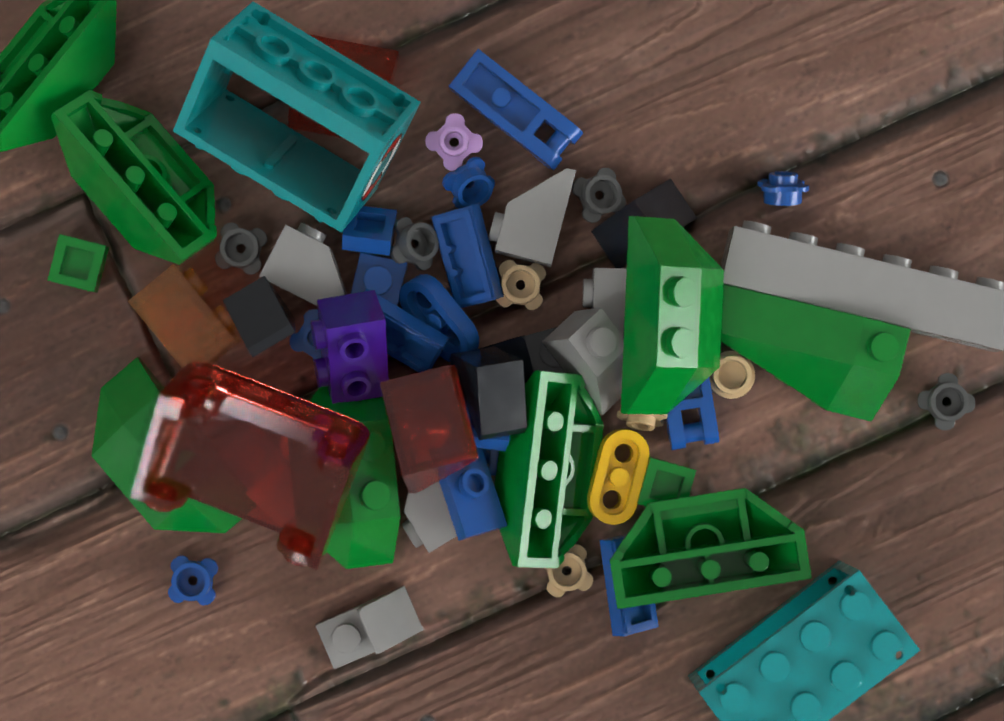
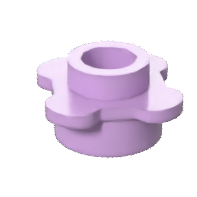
(454, 128)

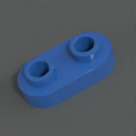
(432, 304)

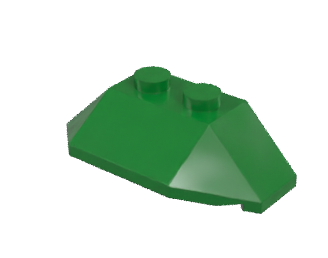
(50, 63)
(137, 176)
(669, 316)
(118, 444)
(549, 471)
(371, 513)
(706, 549)

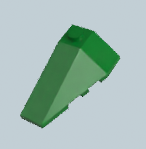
(823, 353)

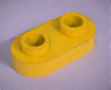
(622, 477)

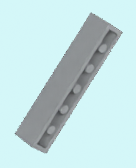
(879, 290)

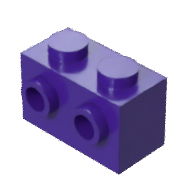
(351, 345)

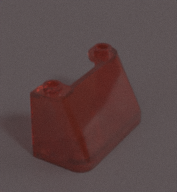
(251, 456)

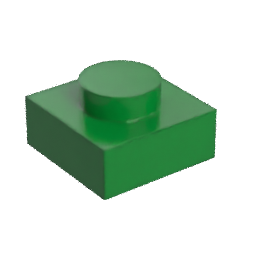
(78, 263)
(665, 481)

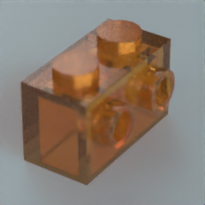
(185, 318)

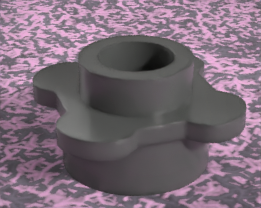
(612, 197)
(234, 236)
(425, 243)
(959, 401)

